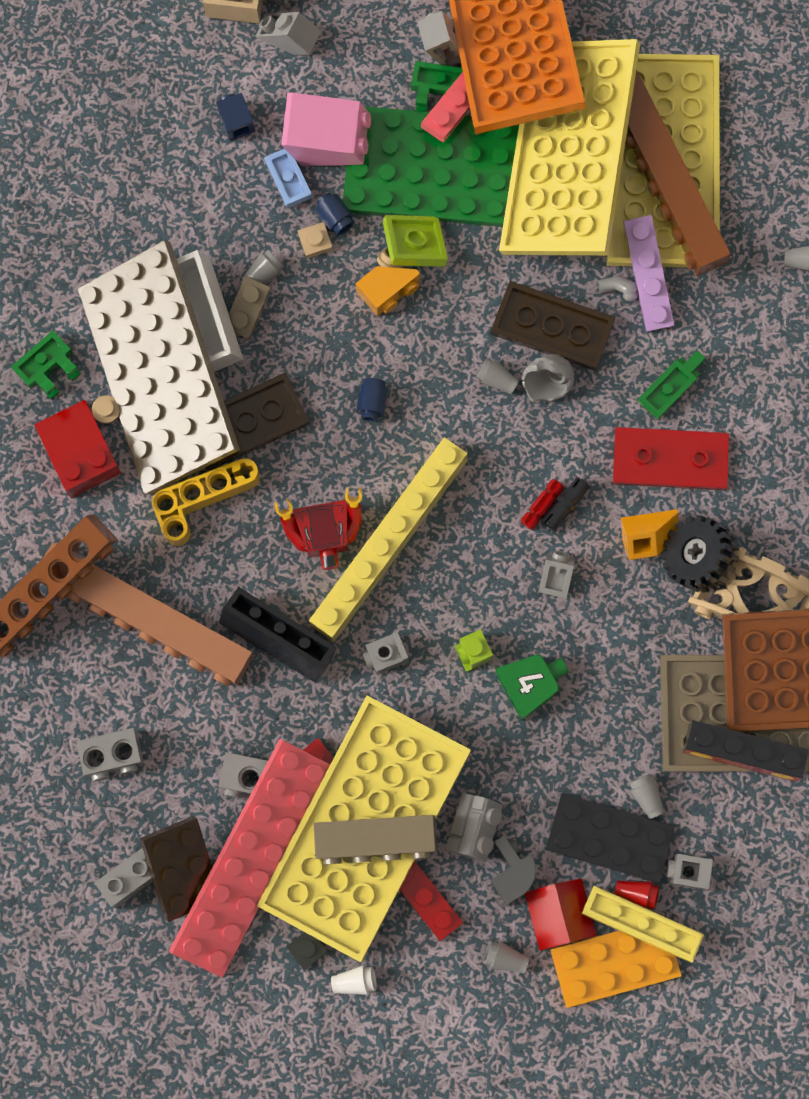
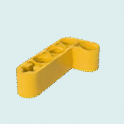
(208, 495)

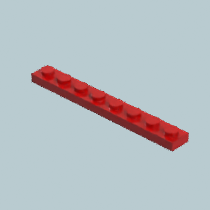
(416, 886)

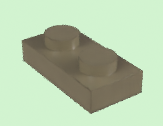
(248, 306)

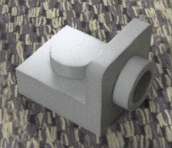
(557, 574)

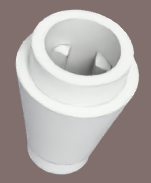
(355, 981)

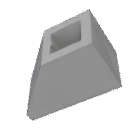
(288, 32)

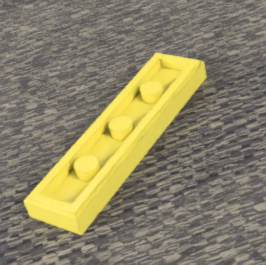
(643, 924)

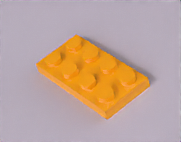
(610, 967)

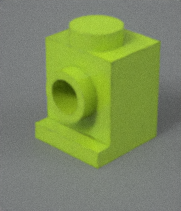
(473, 650)

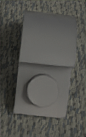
(518, 877)

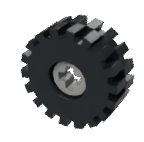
(710, 565)

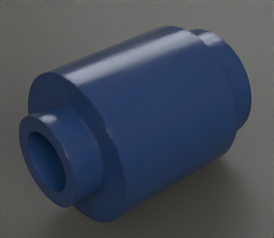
(335, 213)
(372, 399)

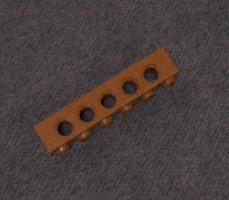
(99, 542)

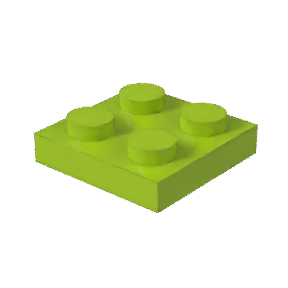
(415, 240)

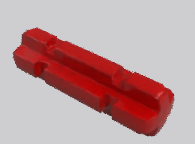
(542, 504)

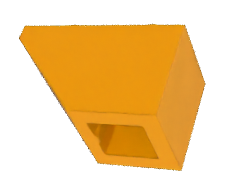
(385, 286)
(646, 533)

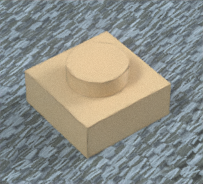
(315, 240)

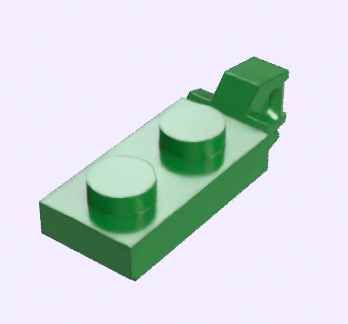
(671, 385)

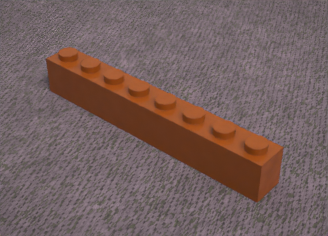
(673, 185)

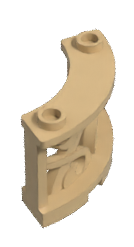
(796, 587)

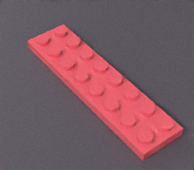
(249, 859)

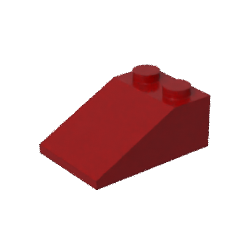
(77, 449)

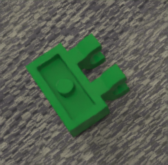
(432, 79)
(42, 360)

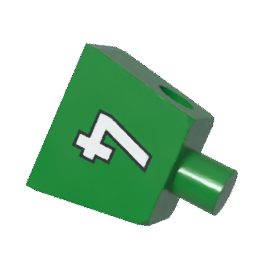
(530, 682)

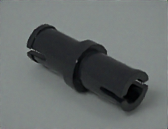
(566, 503)

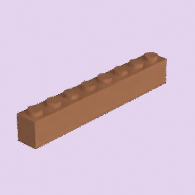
(160, 624)

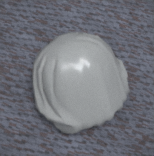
(548, 378)

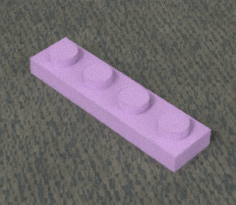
(648, 273)

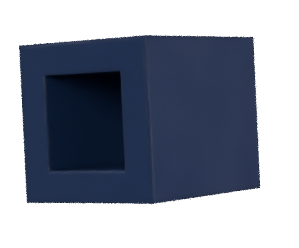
(235, 116)

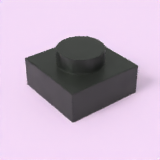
(306, 950)

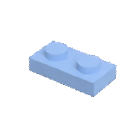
(288, 178)

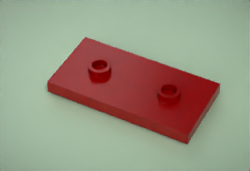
(670, 458)

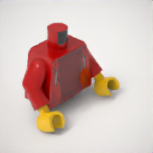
(323, 527)

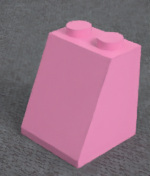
(325, 130)

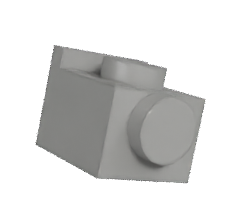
(396, 657)
(701, 871)

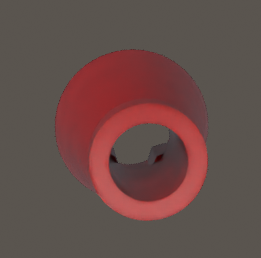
(638, 892)

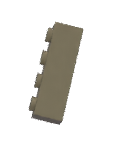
(375, 837)

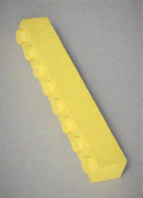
(388, 540)

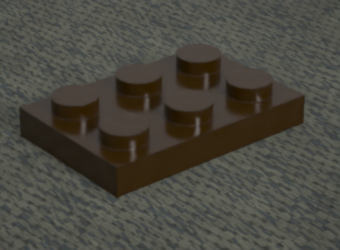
(177, 865)

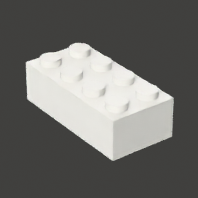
(209, 309)

